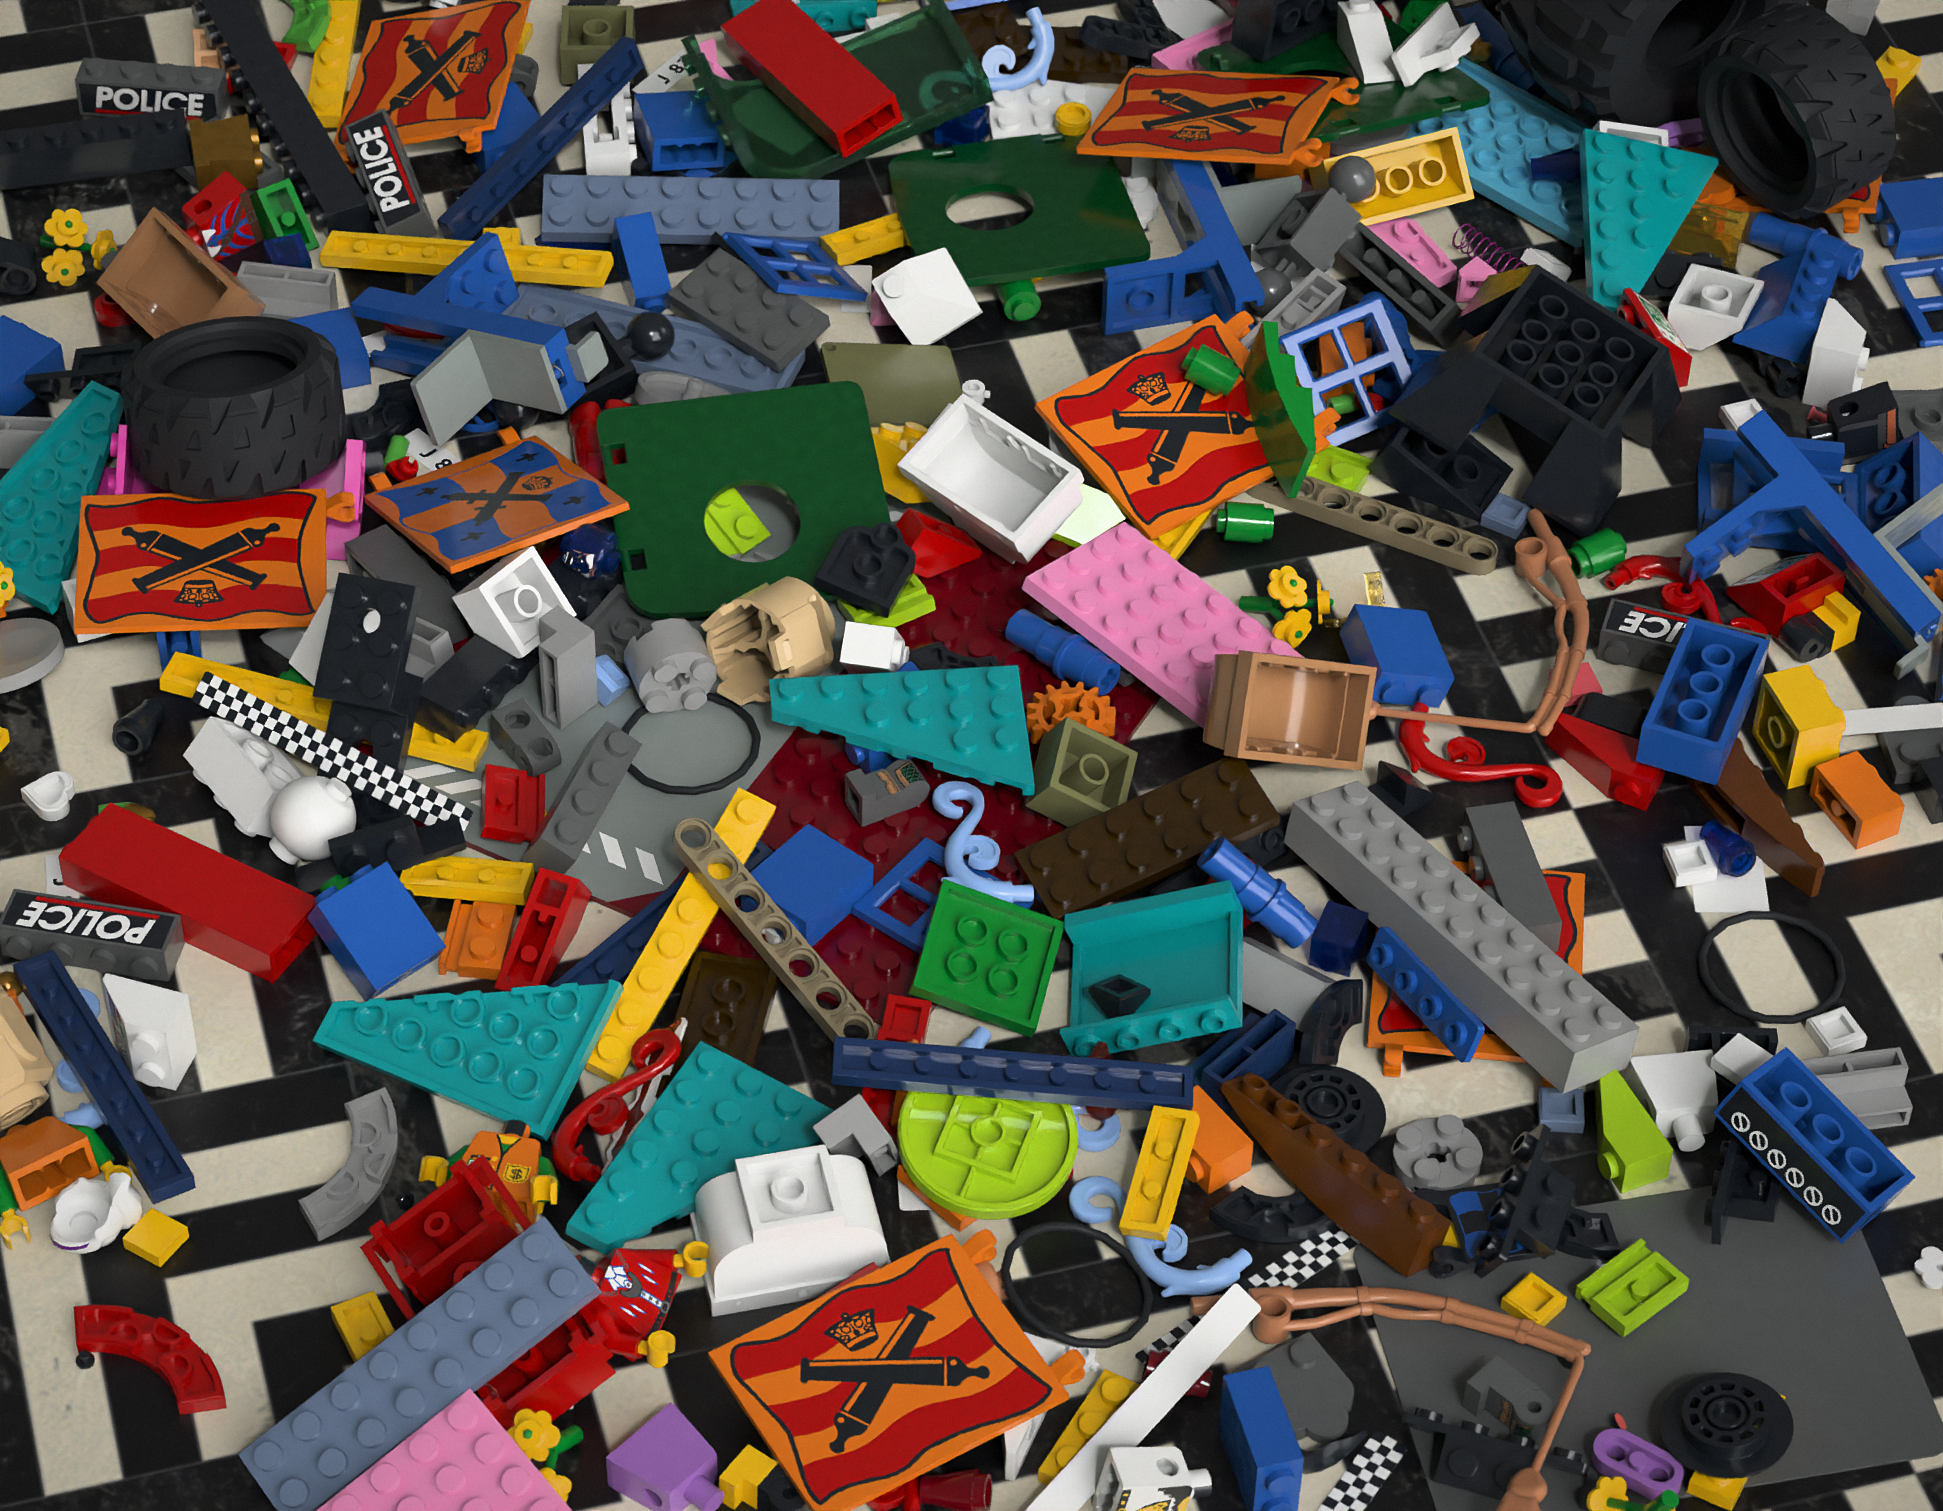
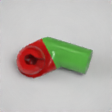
(1349, 403)
(397, 462)

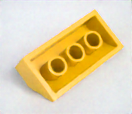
(1409, 176)

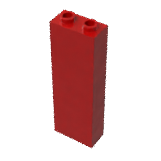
(812, 74)
(221, 901)

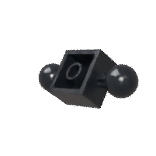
(647, 337)

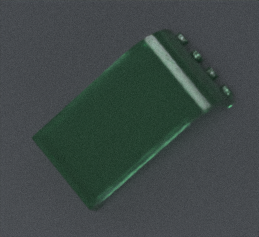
(915, 56)

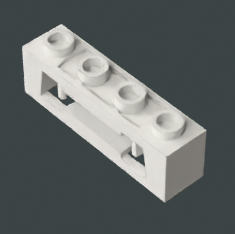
(610, 156)

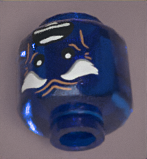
(591, 550)

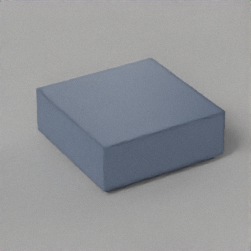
(1506, 515)
(1560, 1110)

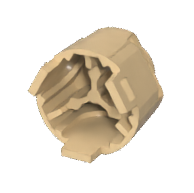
(769, 635)
(22, 1066)

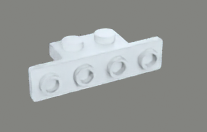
(1433, 45)

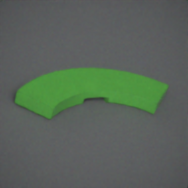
(308, 23)

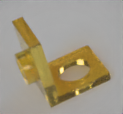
(1373, 586)

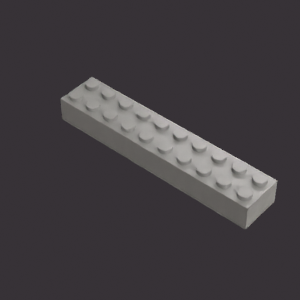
(1462, 936)

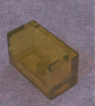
(1712, 231)

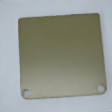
(897, 379)

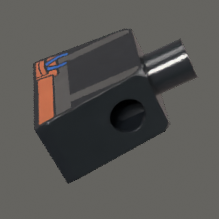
(1862, 421)

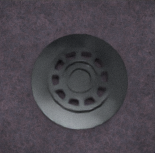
(1333, 1098)
(1726, 1412)

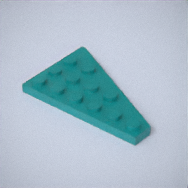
(1632, 208)
(45, 491)
(956, 718)
(484, 1051)
(691, 1135)

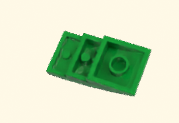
(1280, 409)

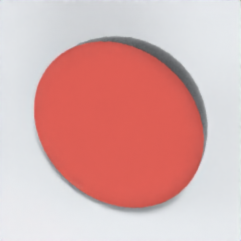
(1618, 1422)

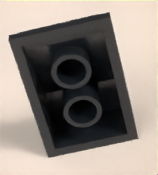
(1434, 475)

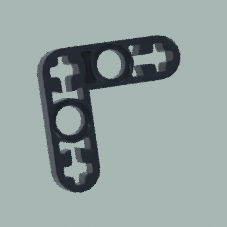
(1138, 36)

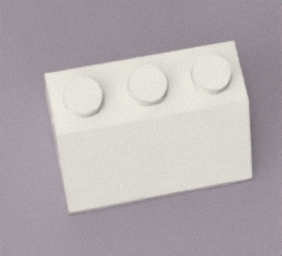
(241, 772)

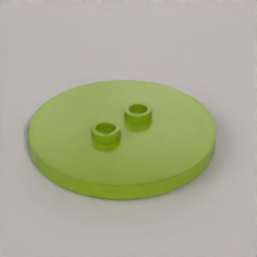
(986, 1152)

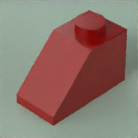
(936, 543)

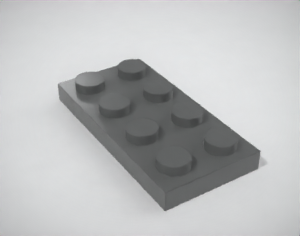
(747, 310)

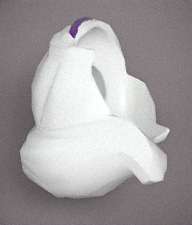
(94, 1212)

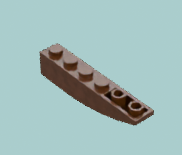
(1753, 811)
(1340, 1178)

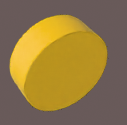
(1073, 119)

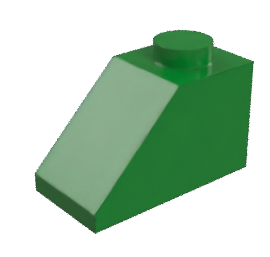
(282, 213)

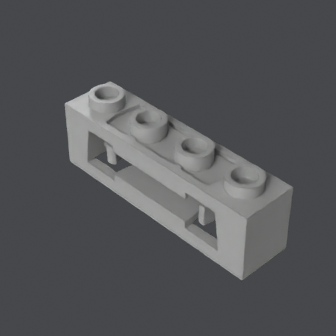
(1308, 302)

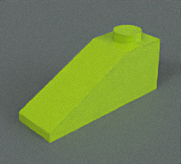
(1628, 1140)

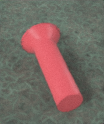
(1817, 415)

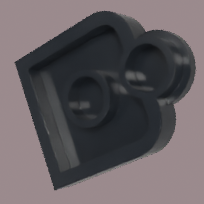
(868, 567)

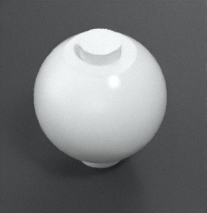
(308, 816)

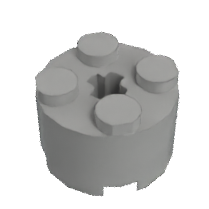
(671, 666)

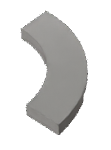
(365, 1172)

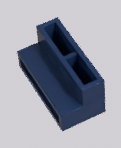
(1256, 1047)

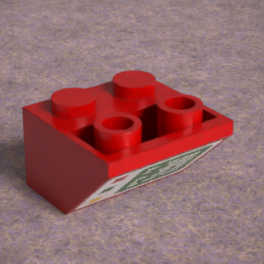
(1652, 321)
(1787, 589)

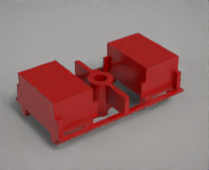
(449, 1239)

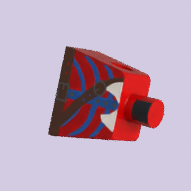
(222, 218)

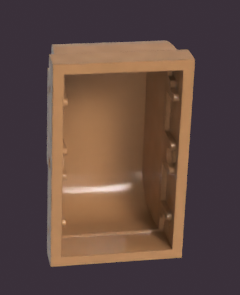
(172, 281)
(1289, 709)

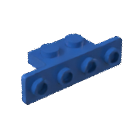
(1425, 994)

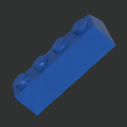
(1791, 304)
(1895, 482)

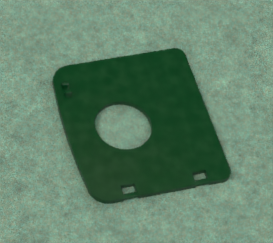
(1380, 103)
(1077, 220)
(685, 453)

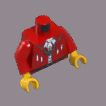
(637, 1297)

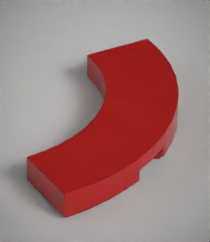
(159, 1346)

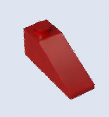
(1605, 760)
(544, 930)

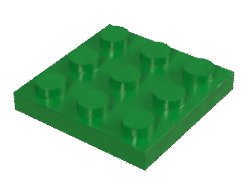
(987, 958)

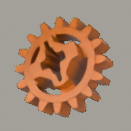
(1072, 703)

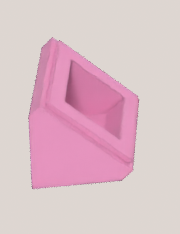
(1471, 278)

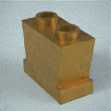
(226, 147)

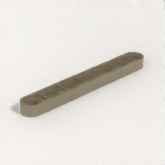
(1385, 528)
(769, 915)

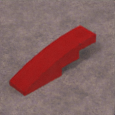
(903, 1020)

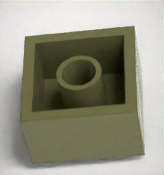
(590, 33)
(1079, 774)

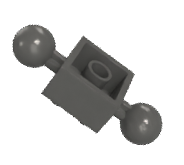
(1312, 229)

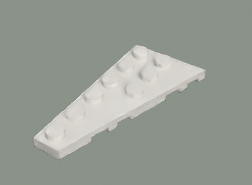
(1034, 107)

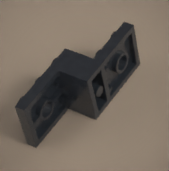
(366, 670)

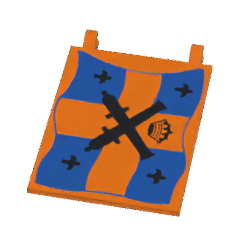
(493, 502)

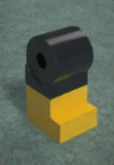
(1821, 629)
(759, 1483)

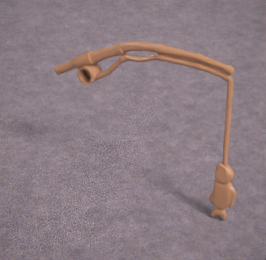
(1532, 561)
(1274, 1323)

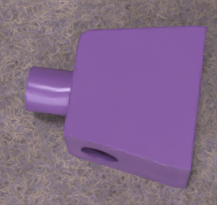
(666, 1465)

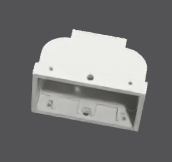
(994, 480)
(786, 1228)

